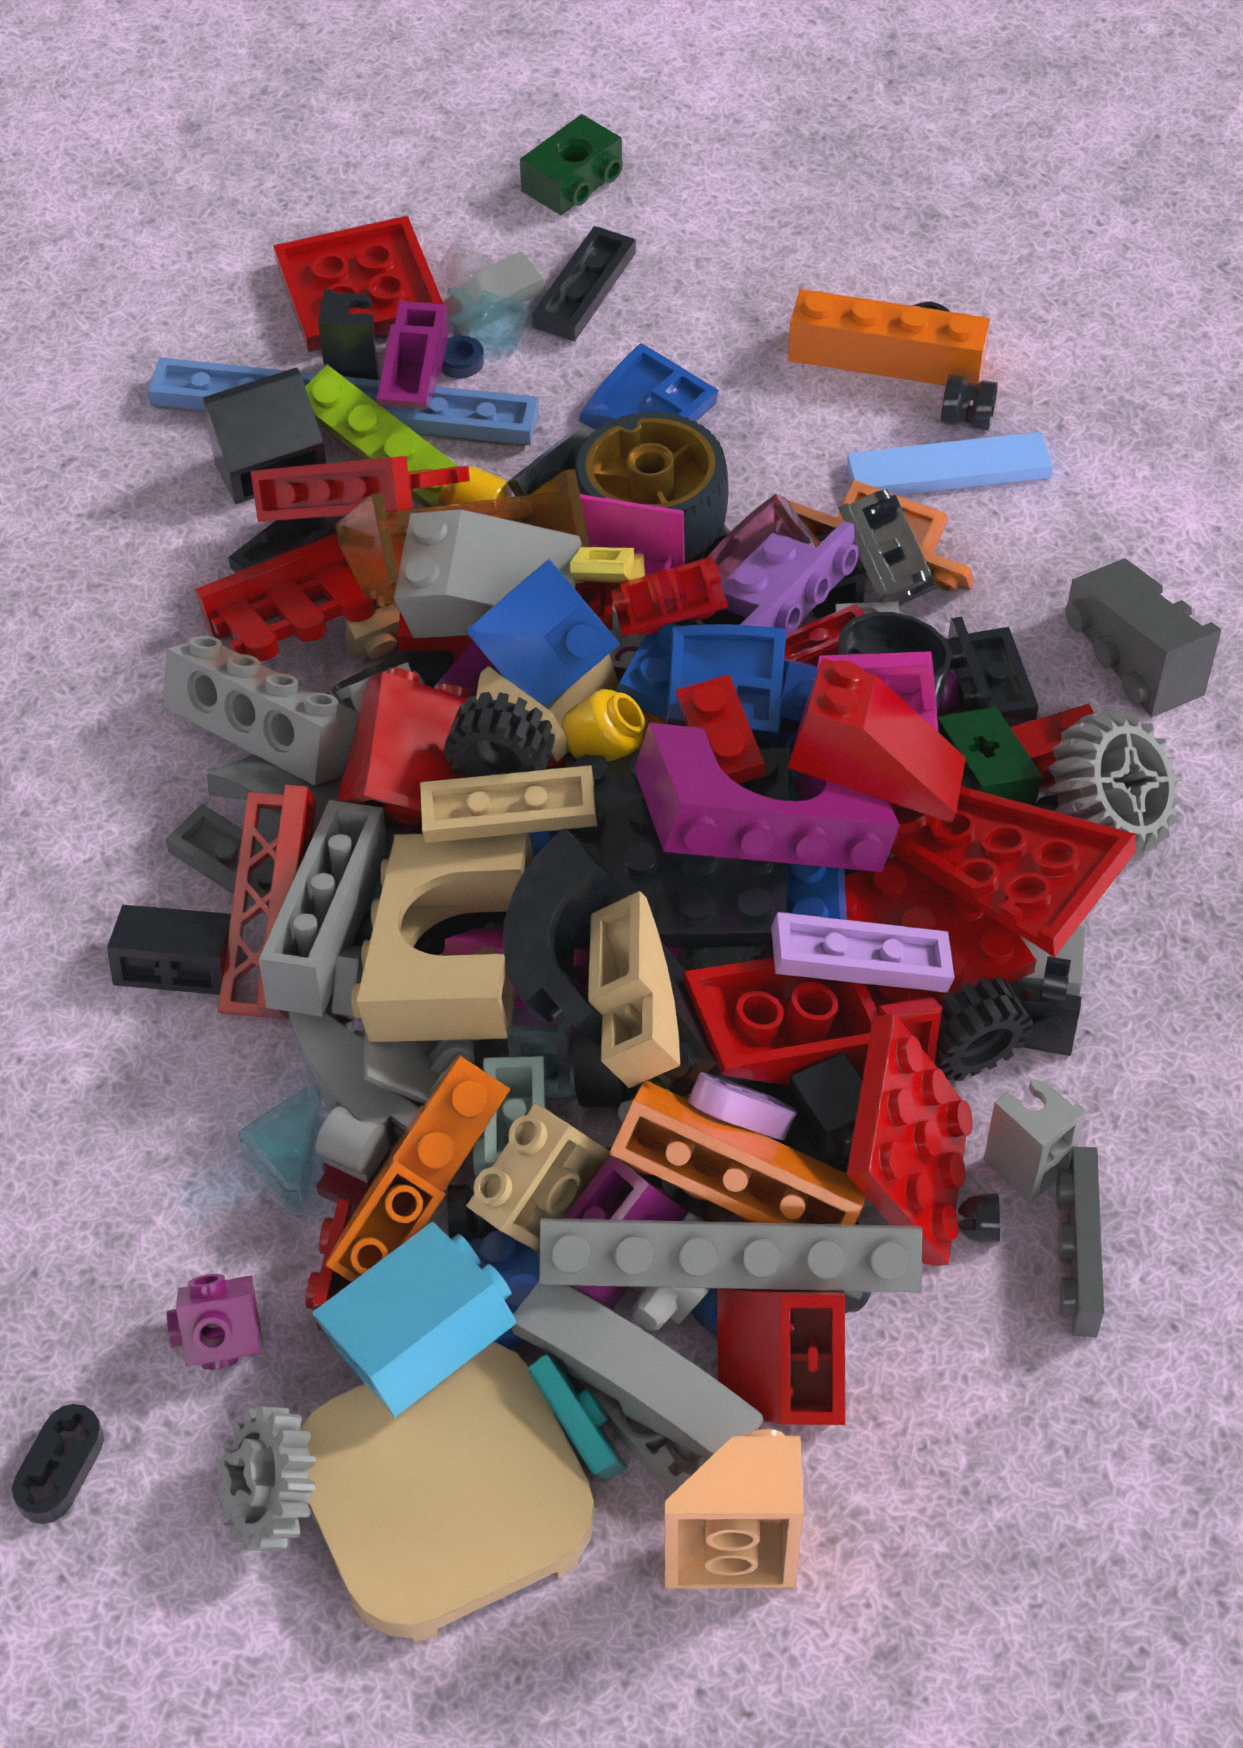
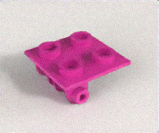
(646, 528)

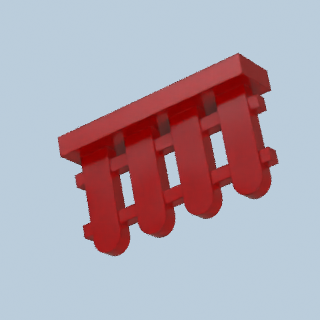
(342, 486)
(284, 589)

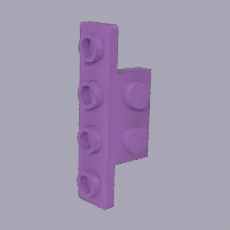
(789, 578)

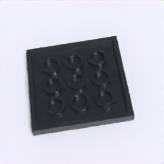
(690, 895)

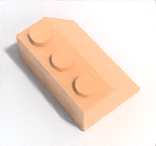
(738, 1516)

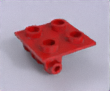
(669, 596)

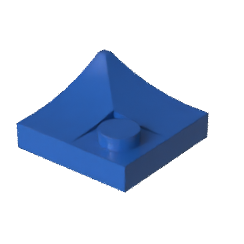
(645, 384)
(542, 635)
(746, 653)

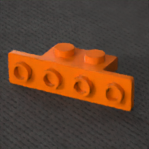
(925, 524)

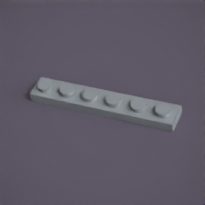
(731, 1255)

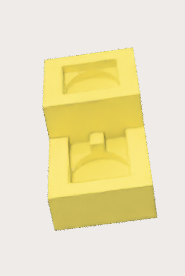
(607, 564)

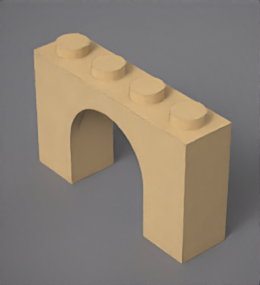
(429, 995)

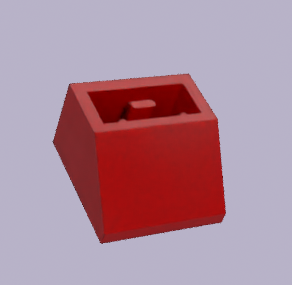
(784, 1353)

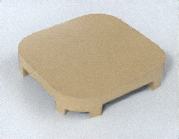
(447, 1498)

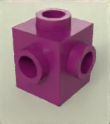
(215, 1321)

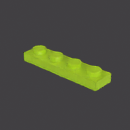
(372, 429)

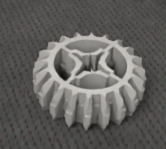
(1116, 777)

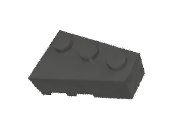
(1143, 636)

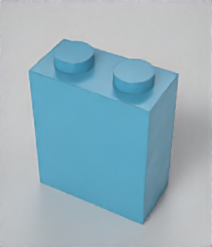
(417, 1316)

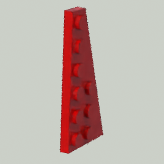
(1017, 862)

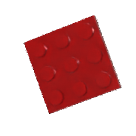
(367, 260)
(912, 899)
(910, 1138)

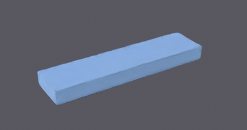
(953, 464)

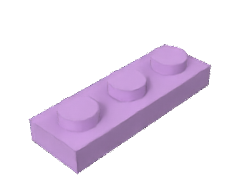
(862, 952)

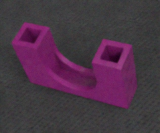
(711, 815)

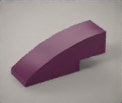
(414, 355)

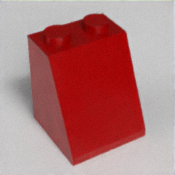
(400, 744)

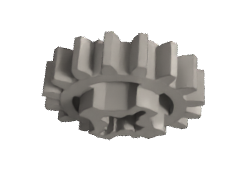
(266, 1478)

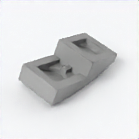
(509, 278)

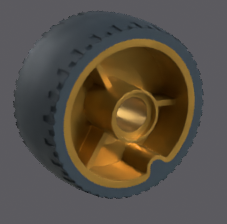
(663, 464)

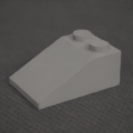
(467, 562)

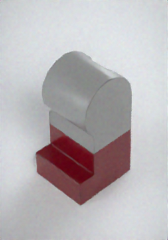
(350, 1156)

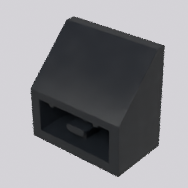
(262, 428)

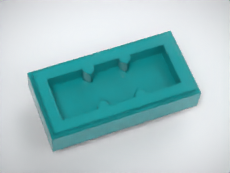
(580, 1417)

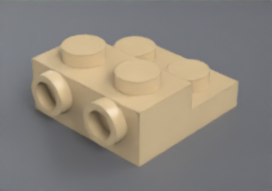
(536, 1175)

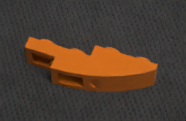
(419, 1168)

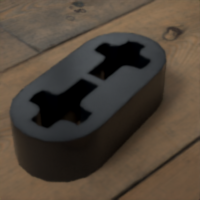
(46, 1457)

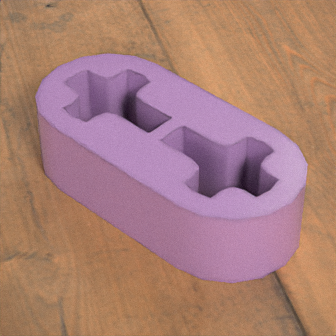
(742, 1106)

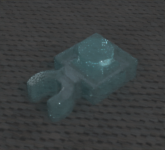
(493, 319)

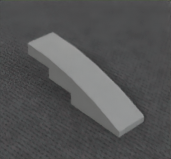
(634, 1368)

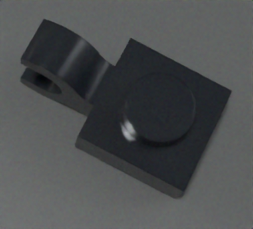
(1052, 1010)

